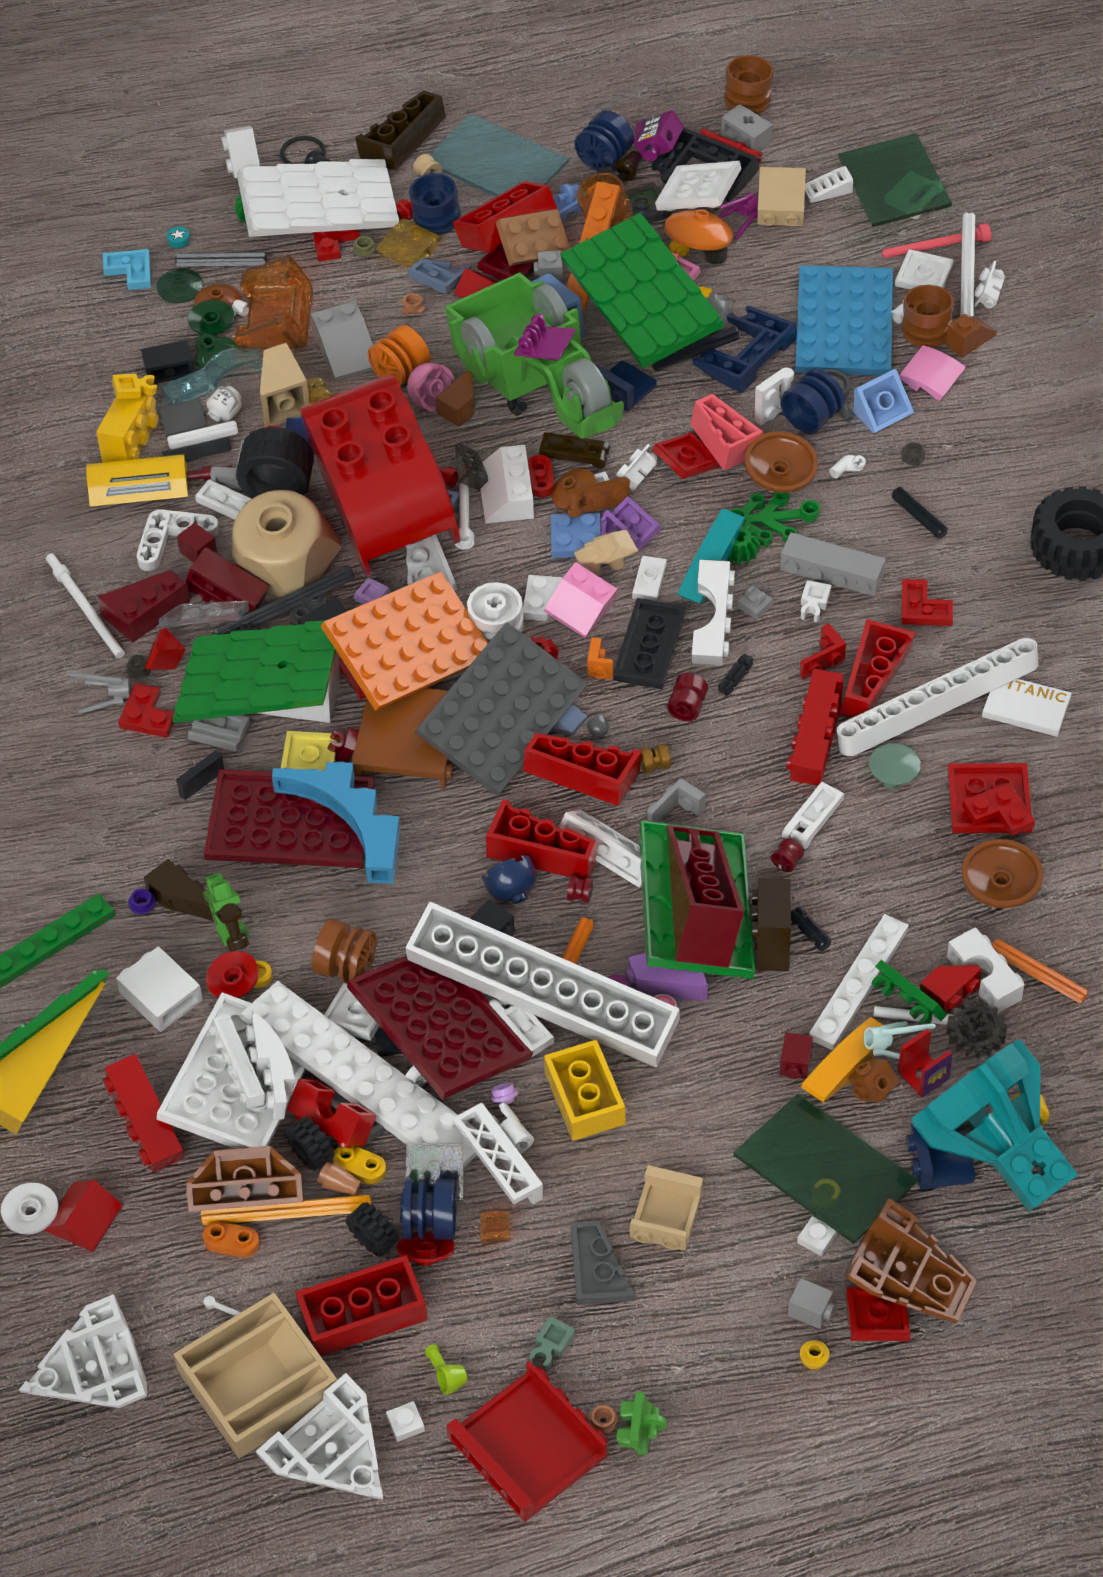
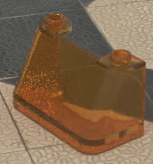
(278, 305)

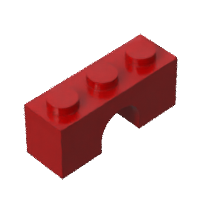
(348, 1125)

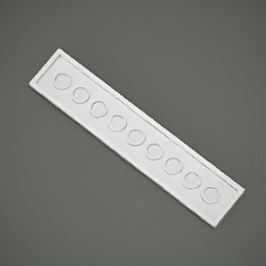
(357, 1071)

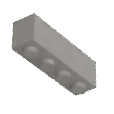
(832, 564)

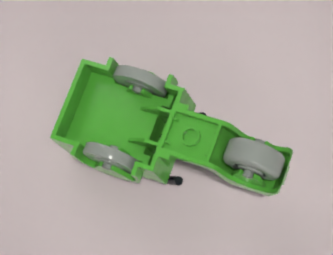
(487, 333)

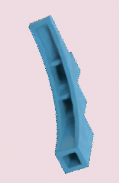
(358, 807)

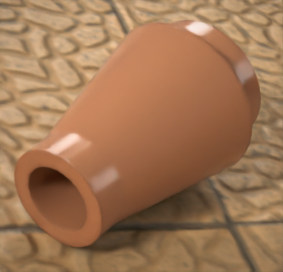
(338, 1179)

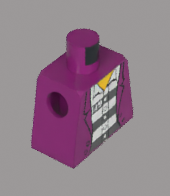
(657, 134)

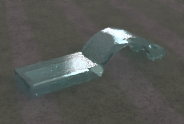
(208, 377)

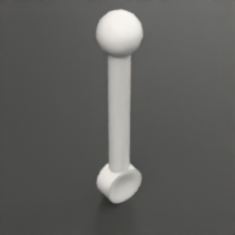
(210, 1303)

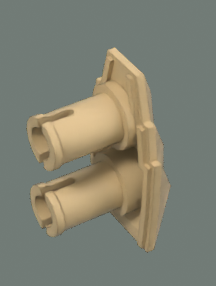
(606, 549)

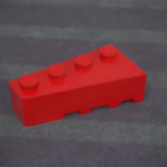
(816, 727)
(582, 767)

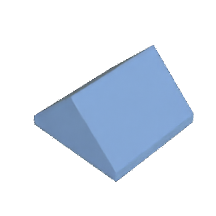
(881, 401)

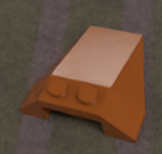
(908, 1266)

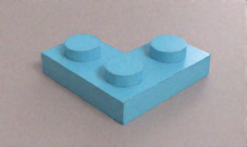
(133, 263)

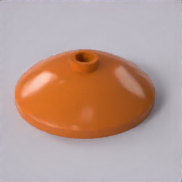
(698, 229)

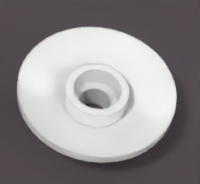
(25, 1199)

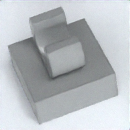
(755, 602)

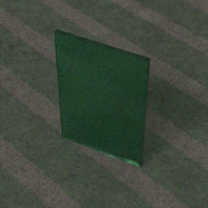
(895, 180)
(824, 1167)

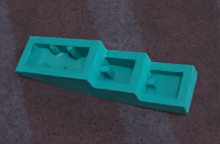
(714, 547)

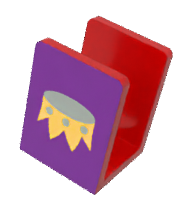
(915, 1056)

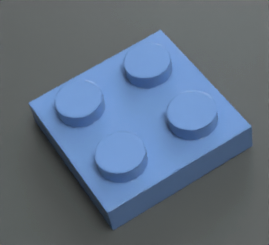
(571, 533)

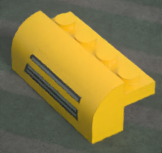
(137, 480)

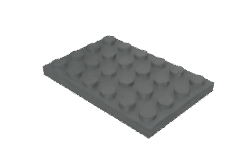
(499, 708)

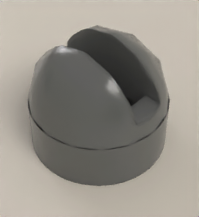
(598, 726)

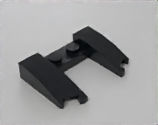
(707, 150)

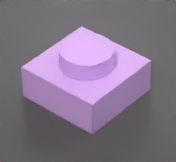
(370, 591)

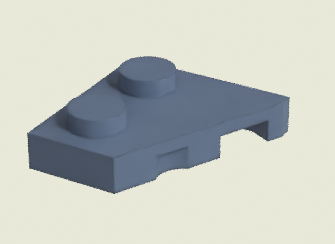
(436, 274)

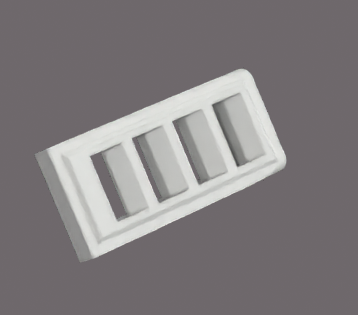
(836, 182)

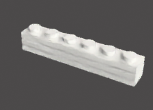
(238, 1061)

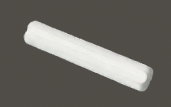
(202, 435)

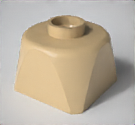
(283, 541)

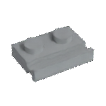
(220, 732)

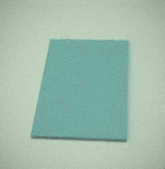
(495, 157)

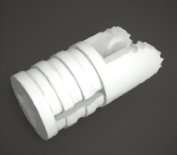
(514, 1129)

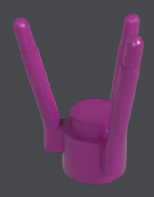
(746, 207)

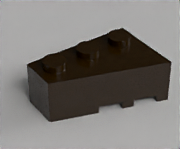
(772, 923)

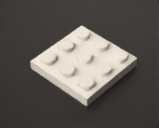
(698, 186)

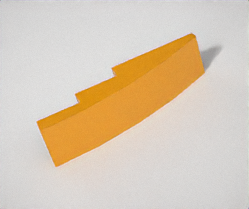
(840, 1064)

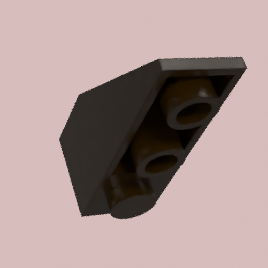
(177, 891)

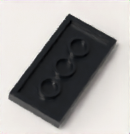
(649, 643)

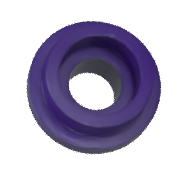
(139, 896)

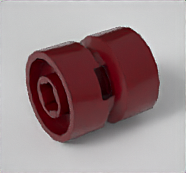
(687, 697)

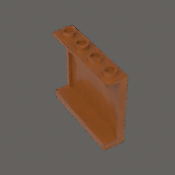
(390, 744)

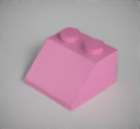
(580, 600)

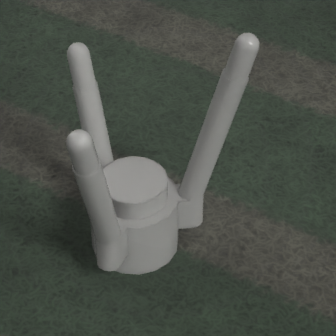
(116, 686)

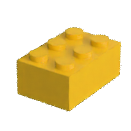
(126, 428)
(584, 1090)

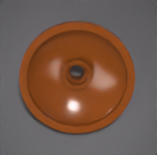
(782, 453)
(1003, 863)

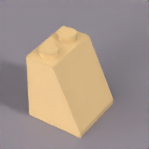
(282, 386)

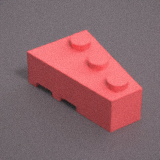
(723, 430)

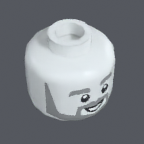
(224, 404)

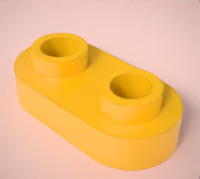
(358, 1164)

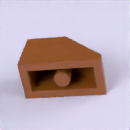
(967, 334)
(457, 400)

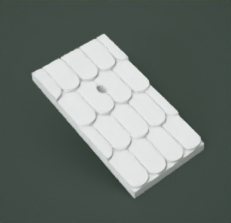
(317, 197)

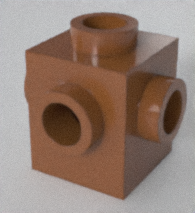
(873, 1080)

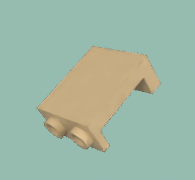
(781, 196)
(667, 1208)

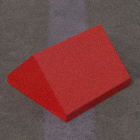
(85, 1214)

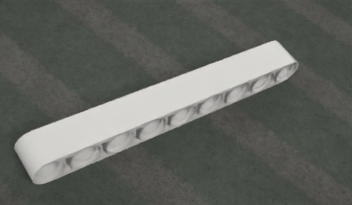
(937, 697)

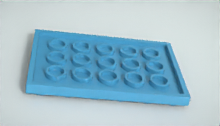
(844, 319)

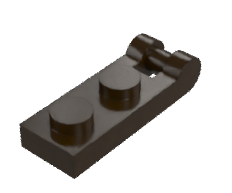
(575, 449)

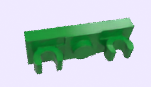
(908, 993)

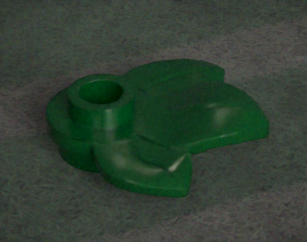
(206, 352)

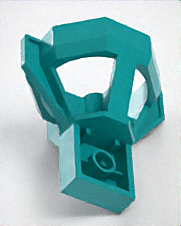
(1006, 1137)

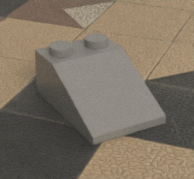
(343, 339)

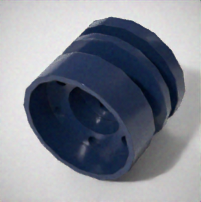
(604, 140)
(435, 202)
(812, 401)
(429, 1209)

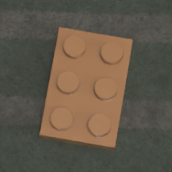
(530, 234)

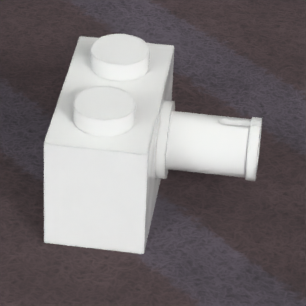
(241, 149)

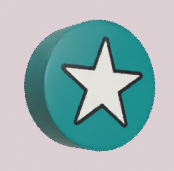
(178, 237)

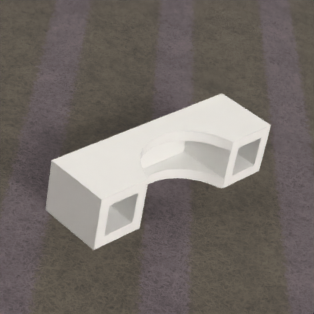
(709, 641)

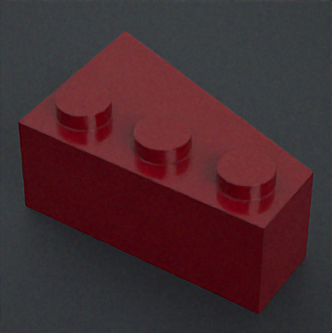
(223, 581)
(139, 605)

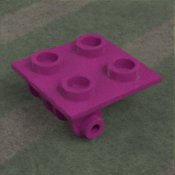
(543, 340)

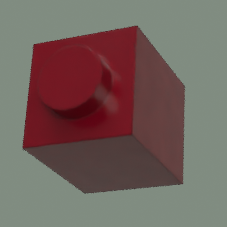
(194, 540)
(796, 1055)

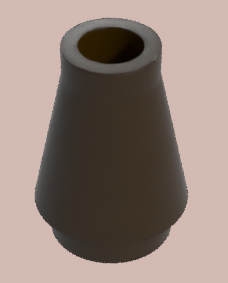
(629, 165)

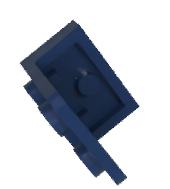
(627, 384)
(937, 1167)

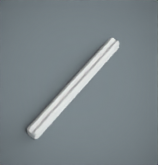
(967, 264)

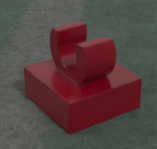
(345, 744)

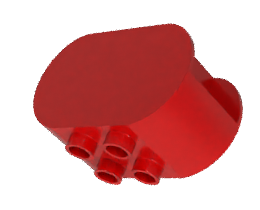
(378, 469)

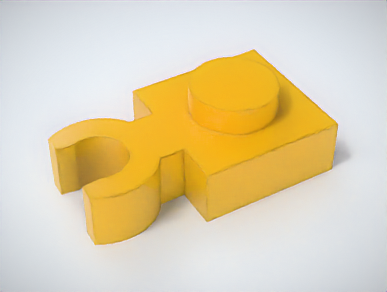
(129, 386)

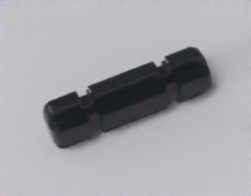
(735, 674)
(810, 929)

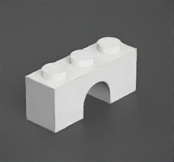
(1002, 985)

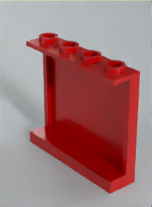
(529, 1442)

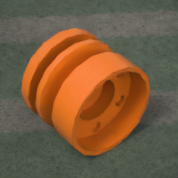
(398, 353)

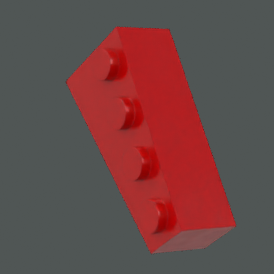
(876, 663)
(549, 847)
(139, 1108)

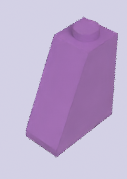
(665, 981)

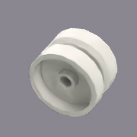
(493, 606)

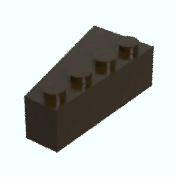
(402, 130)

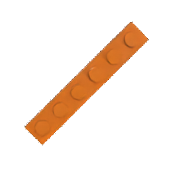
(597, 221)

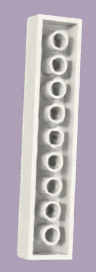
(543, 984)

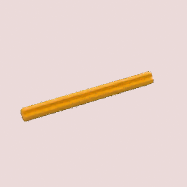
(307, 1208)

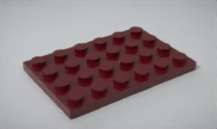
(277, 828)
(439, 1025)

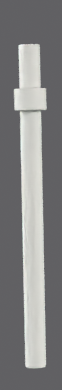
(63, 575)

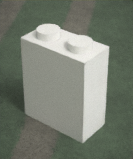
(159, 988)

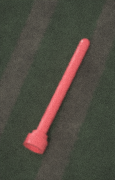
(982, 234)

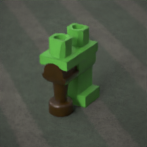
(226, 913)

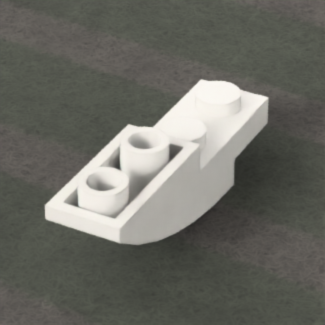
(272, 1062)

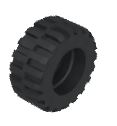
(1063, 553)

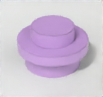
(504, 1093)

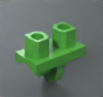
(644, 1423)

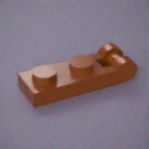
(597, 496)

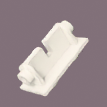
(991, 283)
(642, 462)

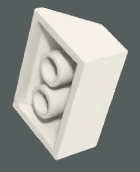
(508, 489)

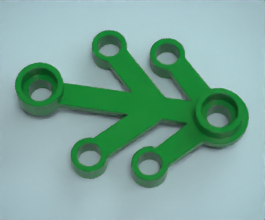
(808, 511)

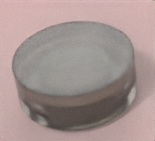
(716, 256)

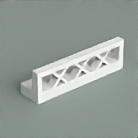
(612, 848)
(503, 1150)

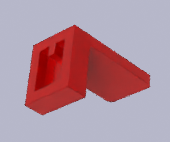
(832, 652)

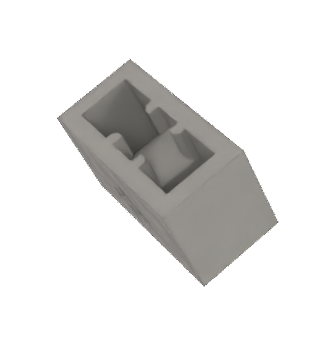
(746, 127)

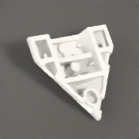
(93, 1361)
(330, 1444)

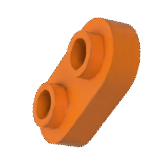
(229, 1240)

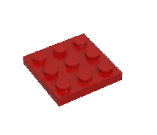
(975, 778)

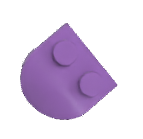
(633, 519)

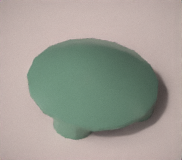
(894, 765)

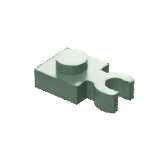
(552, 1339)

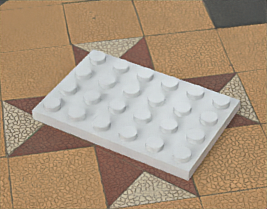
(205, 1094)

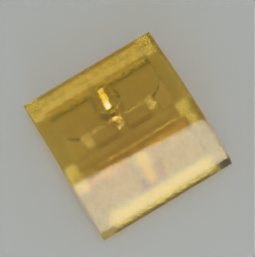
(407, 243)

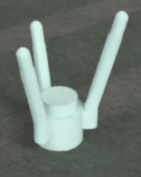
(880, 1037)

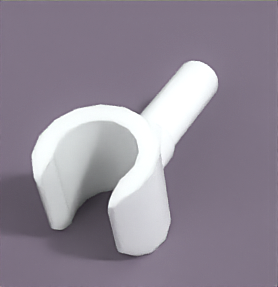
(239, 307)

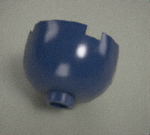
(511, 880)

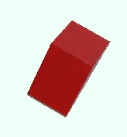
(164, 652)

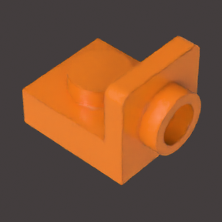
(597, 664)

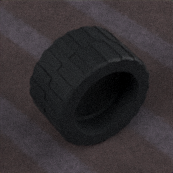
(277, 448)

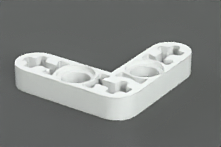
(168, 526)

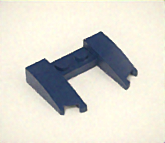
(769, 335)

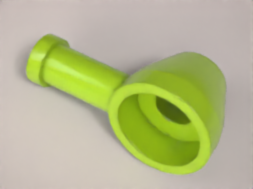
(449, 1376)

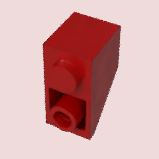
(951, 985)

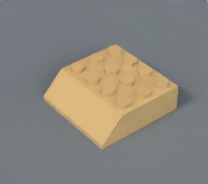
(255, 1374)

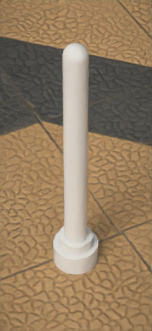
(465, 532)

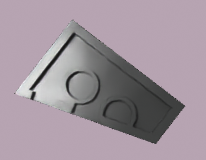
(595, 1267)

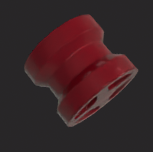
(787, 855)
(580, 889)

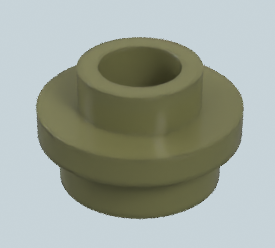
(364, 246)

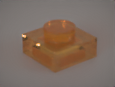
(494, 1227)

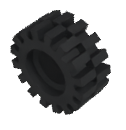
(309, 1143)
(372, 1229)

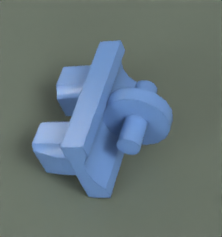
(567, 200)

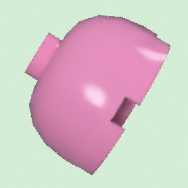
(427, 383)

